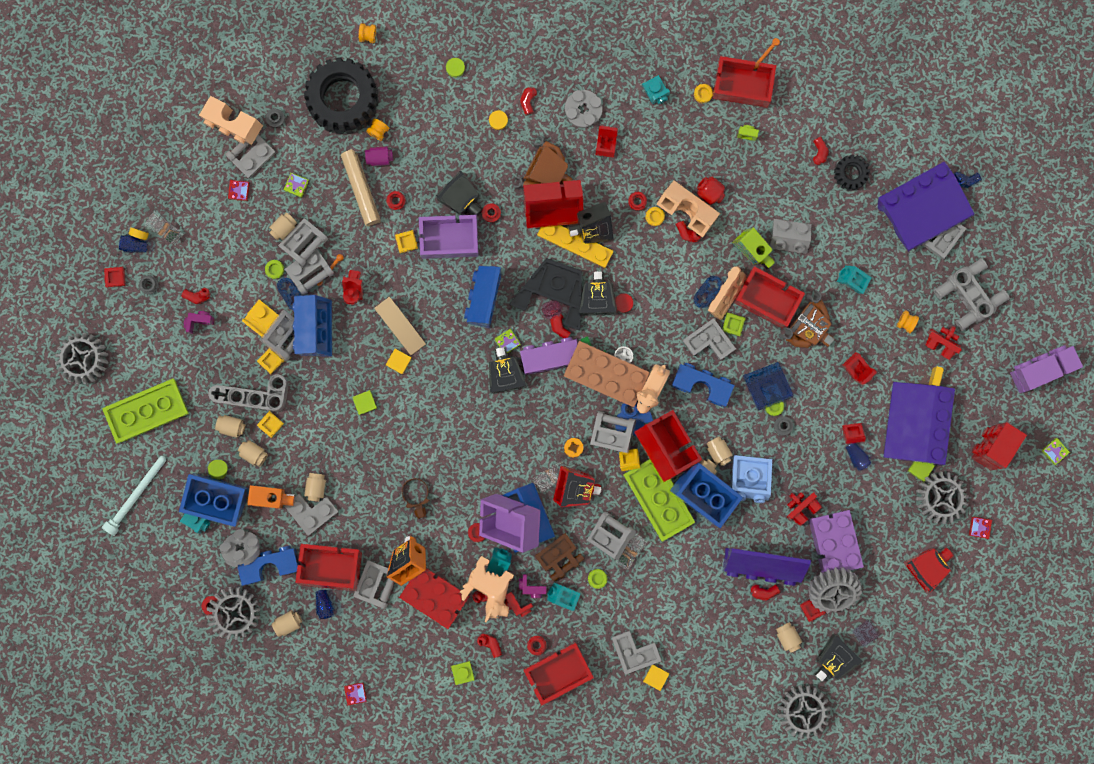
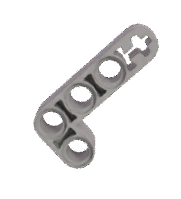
(247, 395)

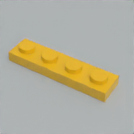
(592, 251)

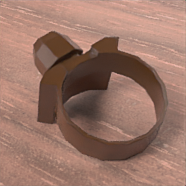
(419, 511)

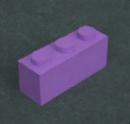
(548, 356)

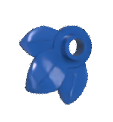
(640, 418)

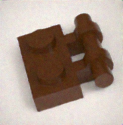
(556, 552)

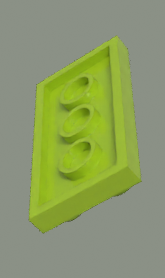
(145, 411)
(662, 507)

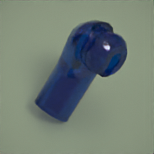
(965, 181)

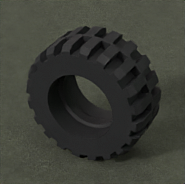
(341, 120)

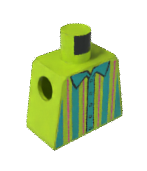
(747, 244)

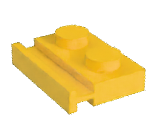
(260, 318)

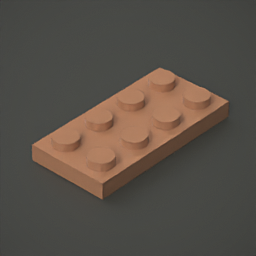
(606, 373)

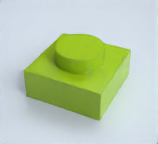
(747, 132)
(462, 672)

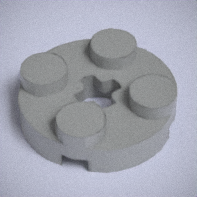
(587, 98)
(235, 541)

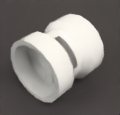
(624, 353)

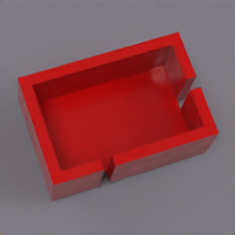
(741, 84)
(552, 203)
(765, 298)
(662, 443)
(998, 446)
(329, 567)
(434, 597)
(558, 673)

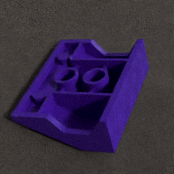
(926, 206)
(919, 423)
(765, 565)

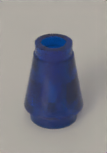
(131, 244)
(858, 457)
(324, 606)

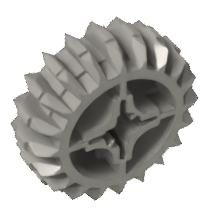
(73, 362)
(955, 487)
(835, 590)
(229, 621)
(803, 703)

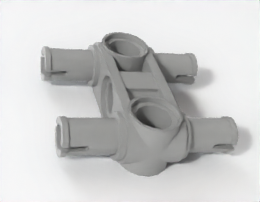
(971, 294)

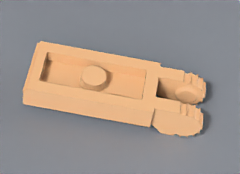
(727, 293)

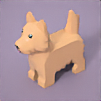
(652, 388)
(492, 586)

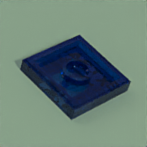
(768, 386)

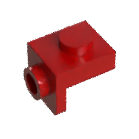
(606, 141)
(859, 369)
(513, 604)

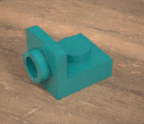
(656, 90)
(854, 278)
(196, 523)
(499, 561)
(563, 596)

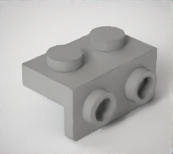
(790, 236)

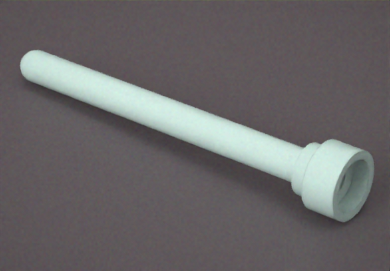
(113, 524)

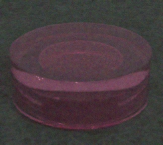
(551, 309)

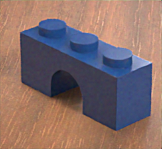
(719, 389)
(285, 560)

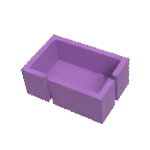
(447, 238)
(1045, 368)
(511, 524)
(836, 540)

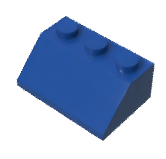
(483, 296)
(312, 326)
(706, 494)
(529, 496)
(213, 499)

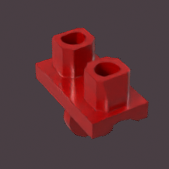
(352, 287)
(950, 346)
(797, 515)

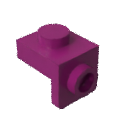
(201, 318)
(535, 591)

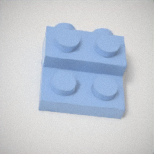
(752, 478)

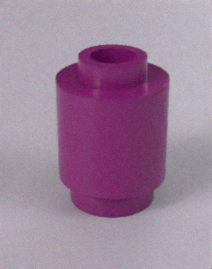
(378, 156)

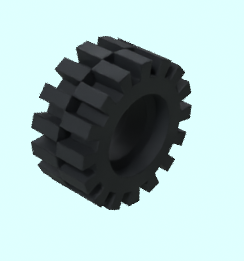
(857, 163)

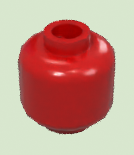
(711, 190)

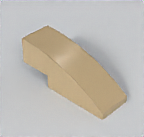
(400, 326)

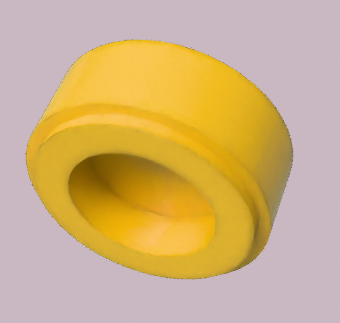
(703, 93)
(498, 120)
(655, 216)
(138, 233)

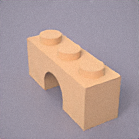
(243, 127)
(700, 213)

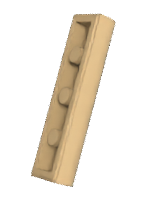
(360, 187)

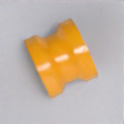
(367, 33)
(377, 129)
(907, 321)
(573, 450)

